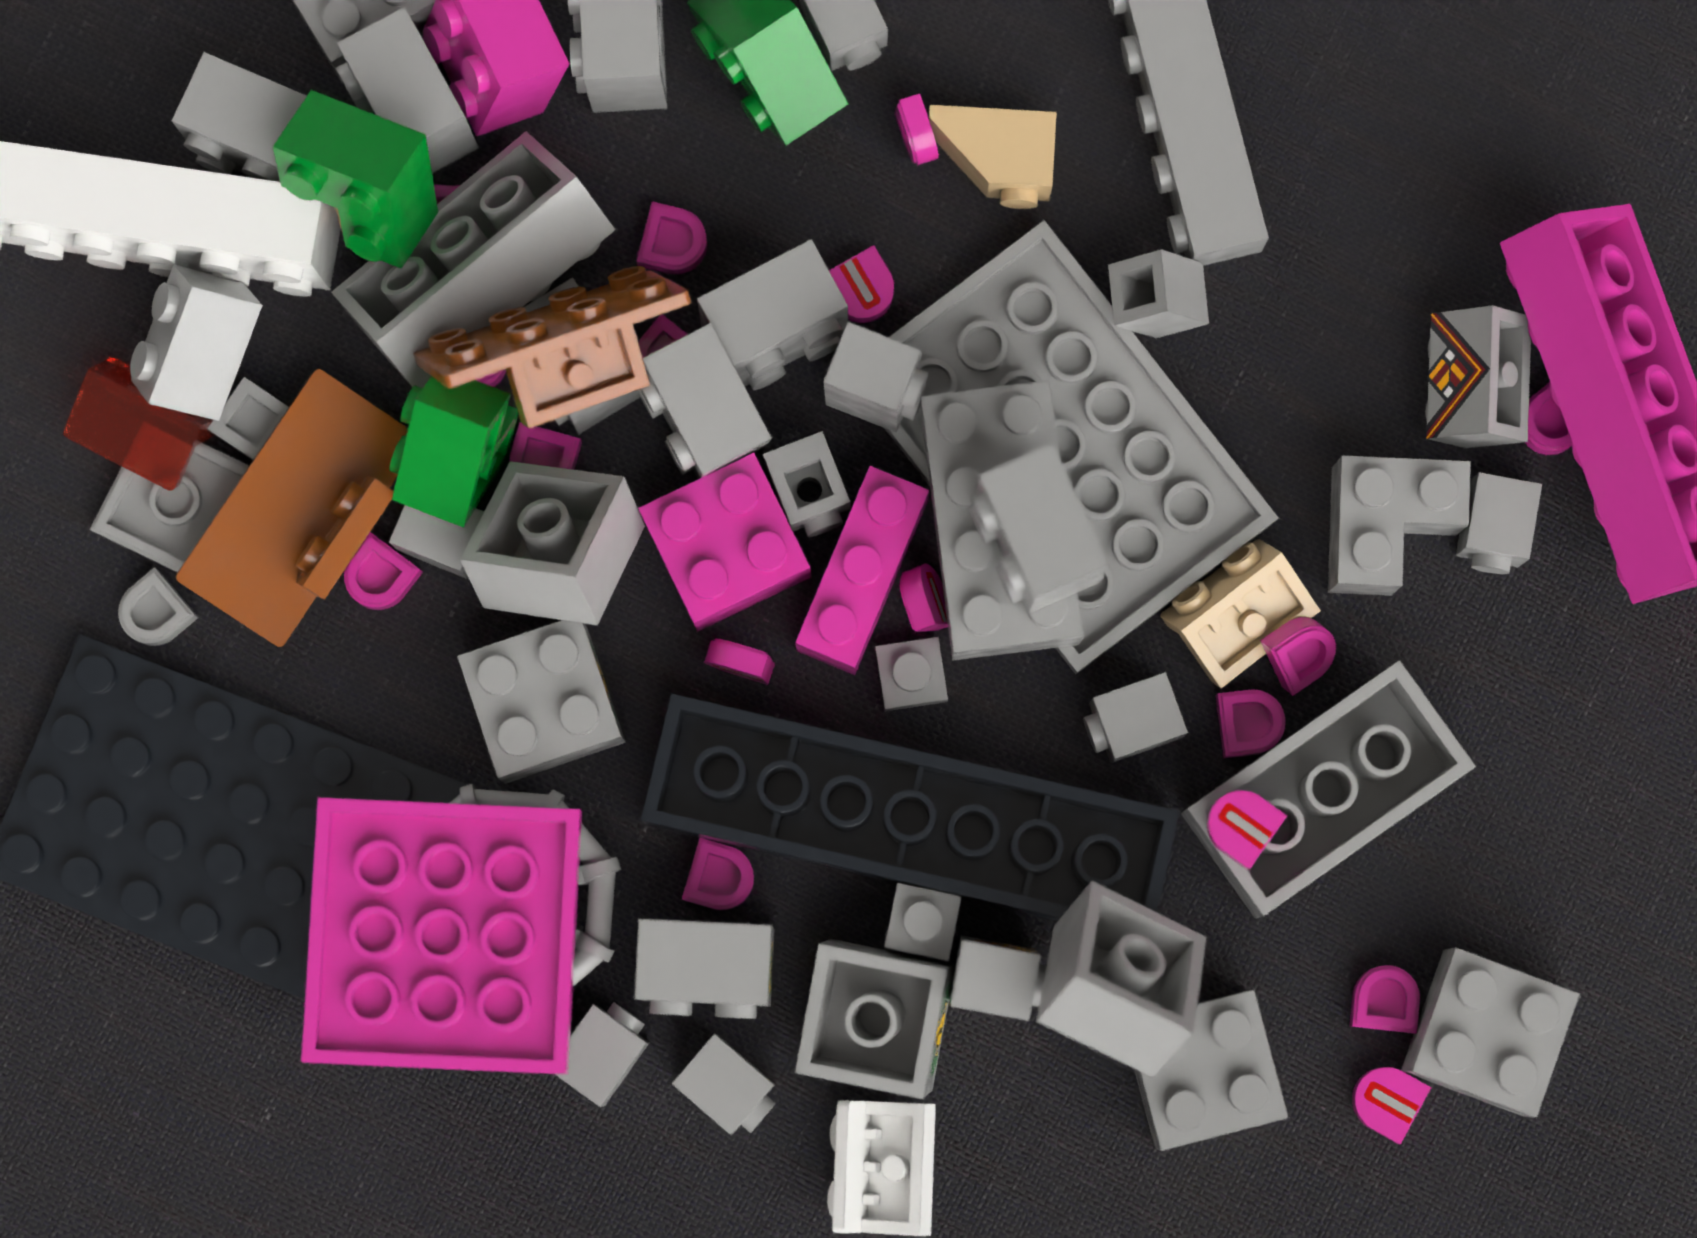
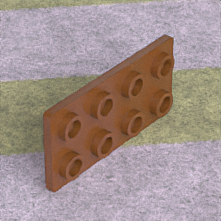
(562, 353)
(297, 510)

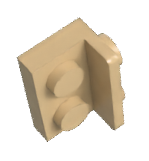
(1237, 608)

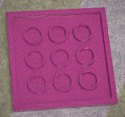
(442, 936)

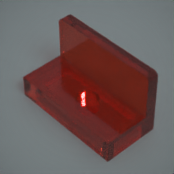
(124, 428)

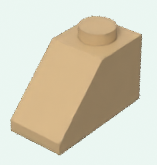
(1000, 150)

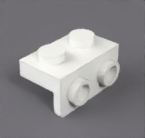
(882, 1168)

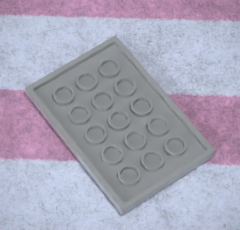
(1133, 447)

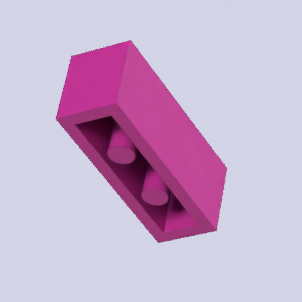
(862, 570)

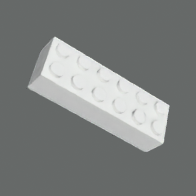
(164, 218)

